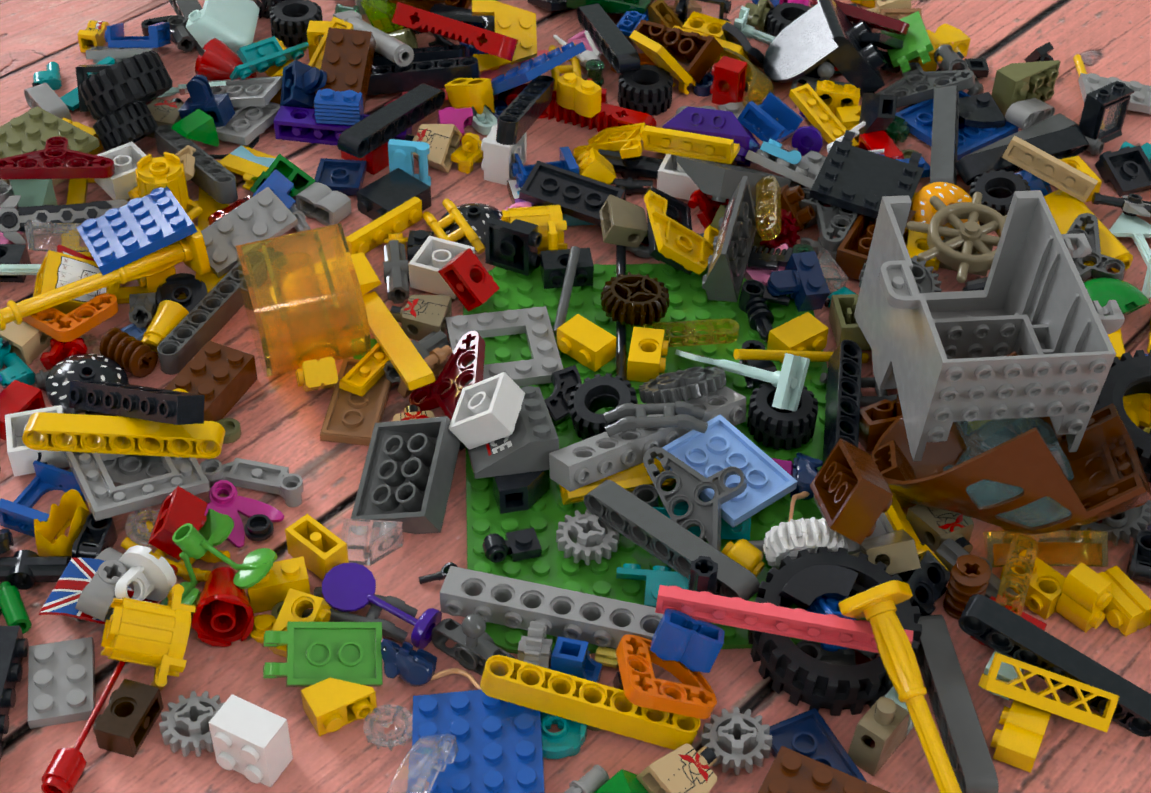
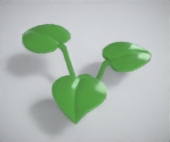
(213, 533)

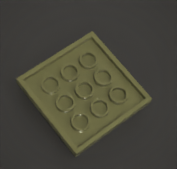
(33, 129)

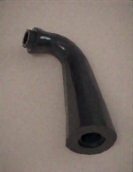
(464, 15)

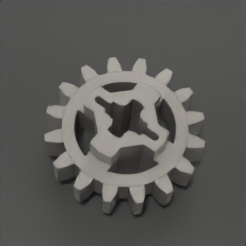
(586, 538)
(535, 646)
(188, 723)
(737, 740)

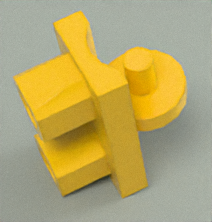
(468, 153)

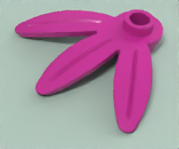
(233, 504)

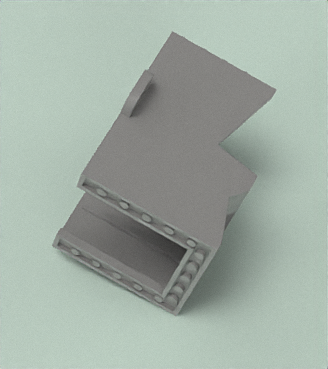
(952, 346)

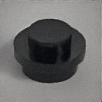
(259, 527)

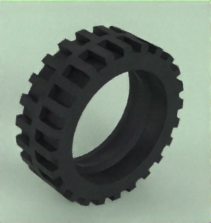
(811, 679)

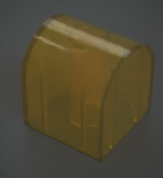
(303, 299)

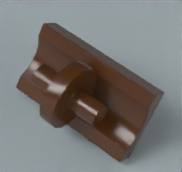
(789, 201)

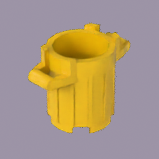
(164, 172)
(549, 224)
(150, 634)

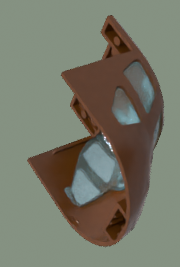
(1019, 472)

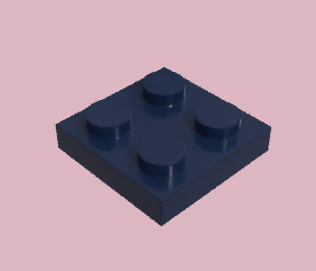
(341, 175)

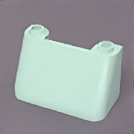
(225, 20)

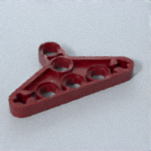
(872, 19)
(56, 163)
(453, 375)

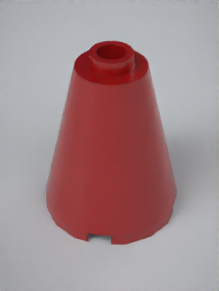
(218, 61)
(222, 610)

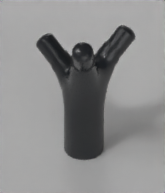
(440, 41)

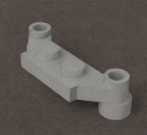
(257, 477)

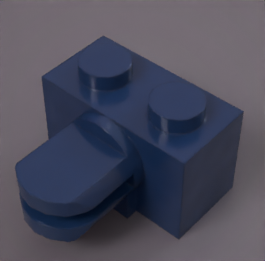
(300, 84)
(202, 98)
(801, 281)

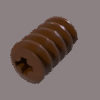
(128, 352)
(967, 578)

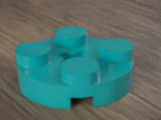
(565, 742)

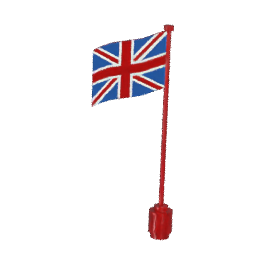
(69, 762)

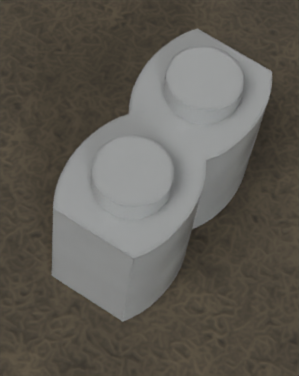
(323, 204)

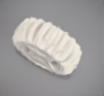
(797, 536)

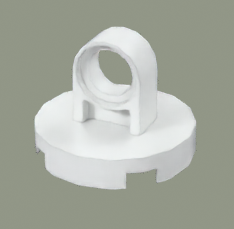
(145, 575)

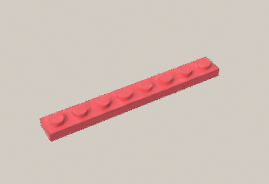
(770, 618)

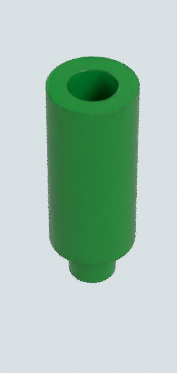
(13, 607)

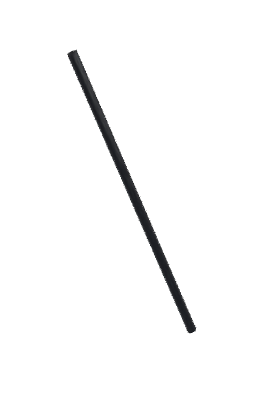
(621, 329)

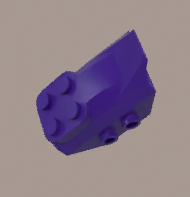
(716, 124)

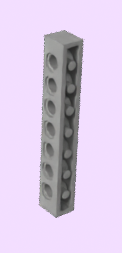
(605, 455)
(565, 611)

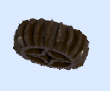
(635, 299)

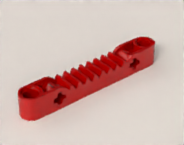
(482, 39)
(608, 116)

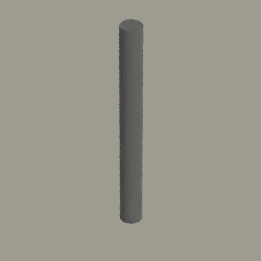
(567, 288)

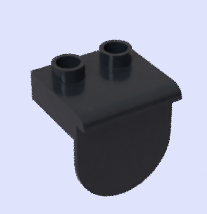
(821, 37)

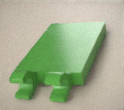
(915, 43)
(327, 651)

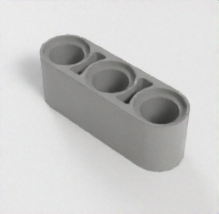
(47, 99)
(1028, 112)

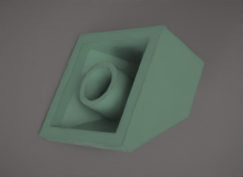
(33, 192)

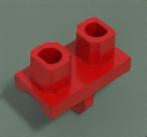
(62, 350)

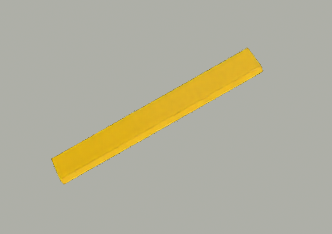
(396, 344)

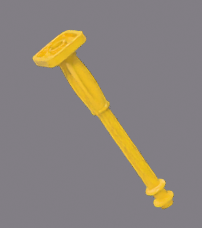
(188, 250)
(902, 668)

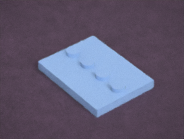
(725, 447)

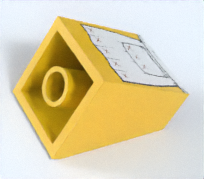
(63, 269)

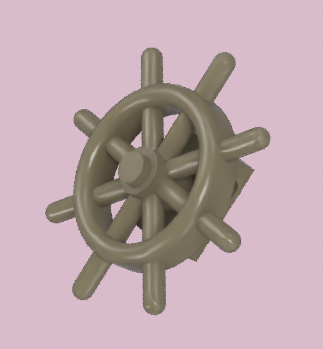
(966, 246)

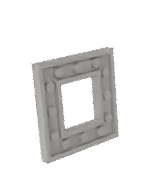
(539, 335)
(108, 501)

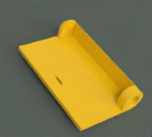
(1066, 209)

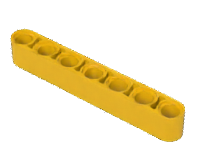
(122, 436)
(583, 702)

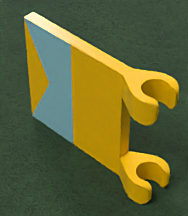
(247, 163)

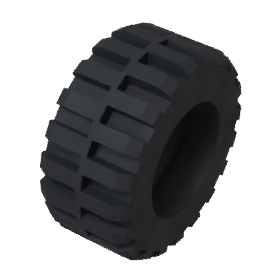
(124, 83)

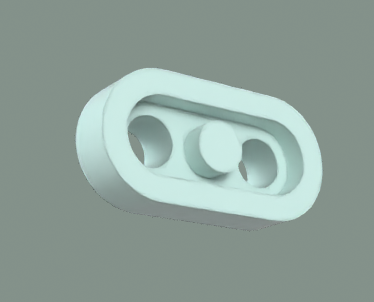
(483, 122)

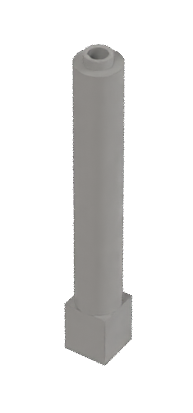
(385, 44)

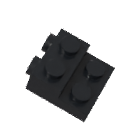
(1126, 170)
(512, 245)

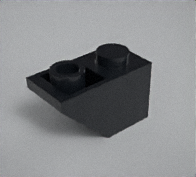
(877, 112)
(520, 490)

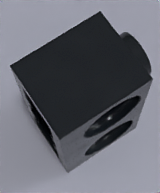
(927, 582)

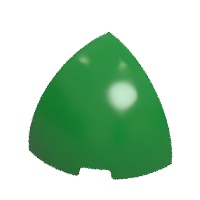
(297, 176)
(1127, 295)

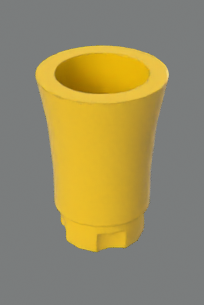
(166, 318)

